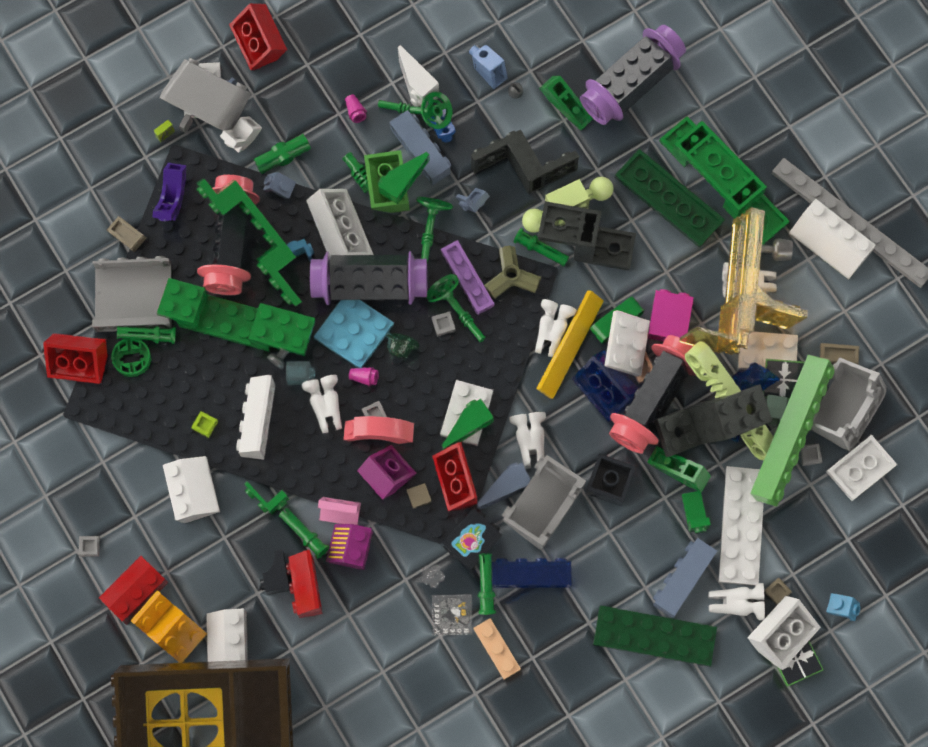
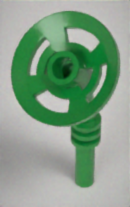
(431, 110)
(434, 207)
(442, 288)

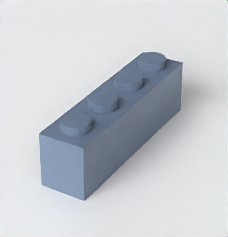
(417, 142)
(684, 578)

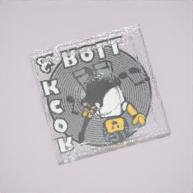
(452, 615)

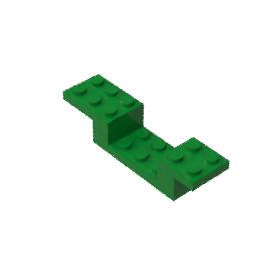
(724, 172)
(273, 258)
(233, 321)

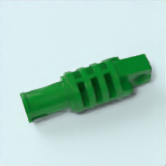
(358, 171)

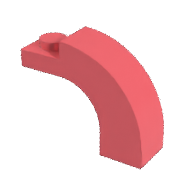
(379, 428)

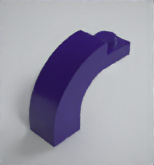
(172, 192)

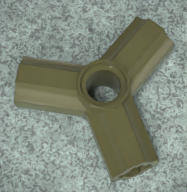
(510, 264)

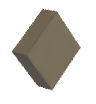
(419, 496)
(777, 591)

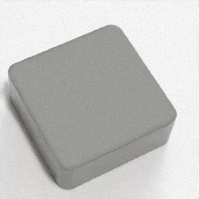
(186, 123)

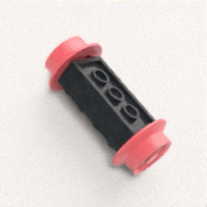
(224, 272)
(654, 398)

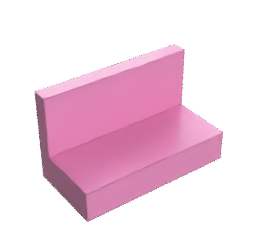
(339, 511)

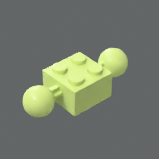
(573, 195)

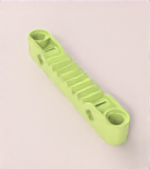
(701, 361)

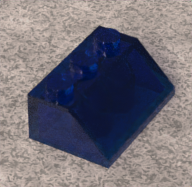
(605, 387)

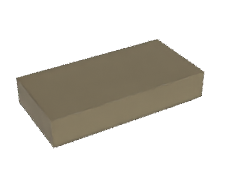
(126, 234)
(834, 351)

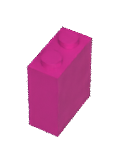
(669, 315)

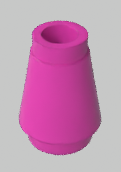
(355, 109)
(366, 376)

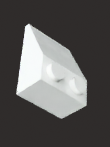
(417, 79)

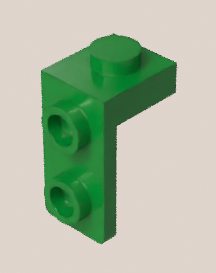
(276, 503)
(695, 512)

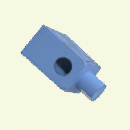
(489, 65)

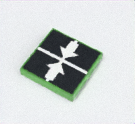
(788, 372)
(801, 666)

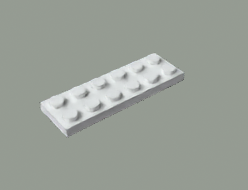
(740, 529)

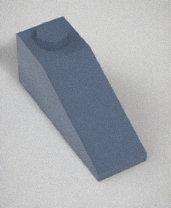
(508, 484)

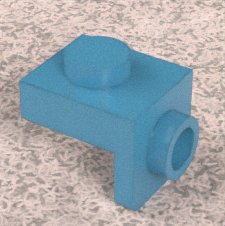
(300, 248)
(843, 606)

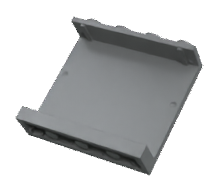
(130, 293)

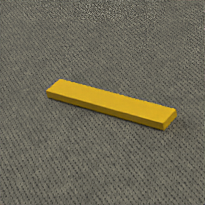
(570, 344)

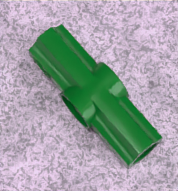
(282, 154)

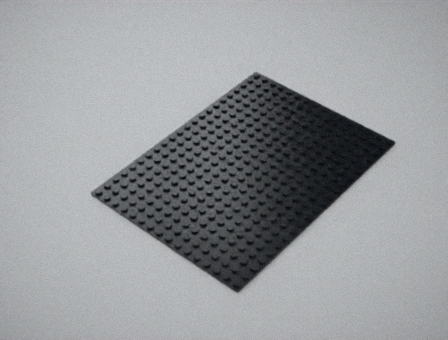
(299, 459)

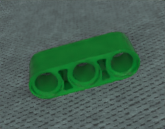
(602, 327)

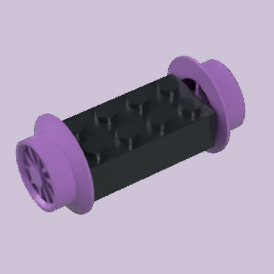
(633, 74)
(368, 277)

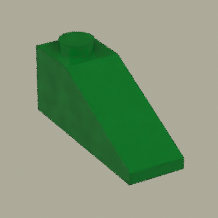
(565, 101)
(401, 178)
(472, 420)
(680, 469)

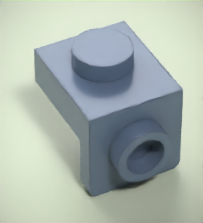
(279, 184)
(473, 201)

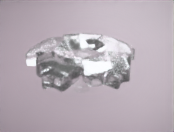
(432, 575)

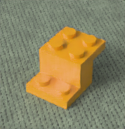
(168, 627)

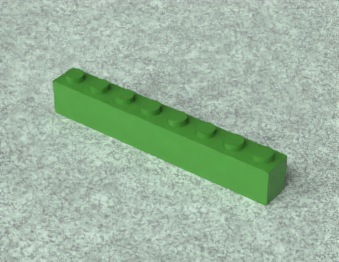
(792, 430)

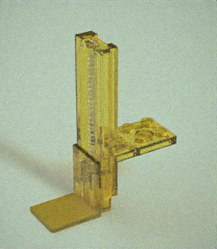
(744, 297)

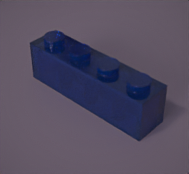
(531, 574)

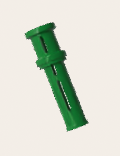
(532, 243)
(160, 334)
(309, 538)
(486, 594)

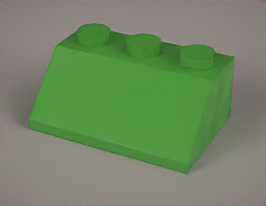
(376, 167)

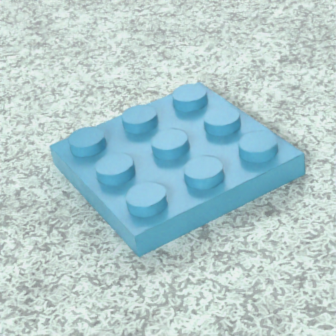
(354, 331)

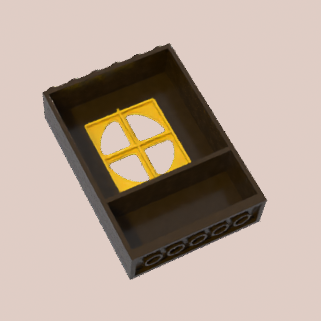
(248, 696)

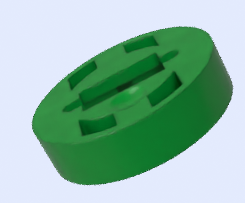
(130, 348)

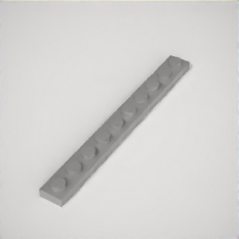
(884, 248)

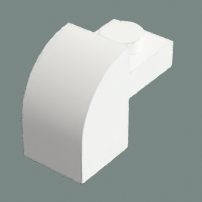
(242, 134)

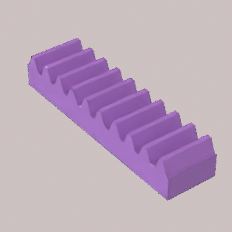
(467, 277)

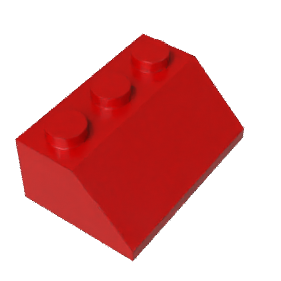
(257, 36)
(75, 358)
(455, 478)
(304, 584)
(133, 590)

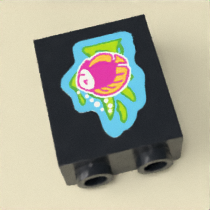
(470, 538)

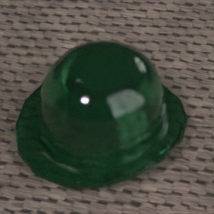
(401, 345)

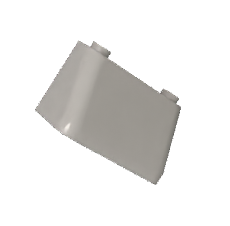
(206, 95)
(849, 404)
(544, 502)

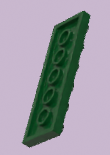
(669, 198)
(655, 636)

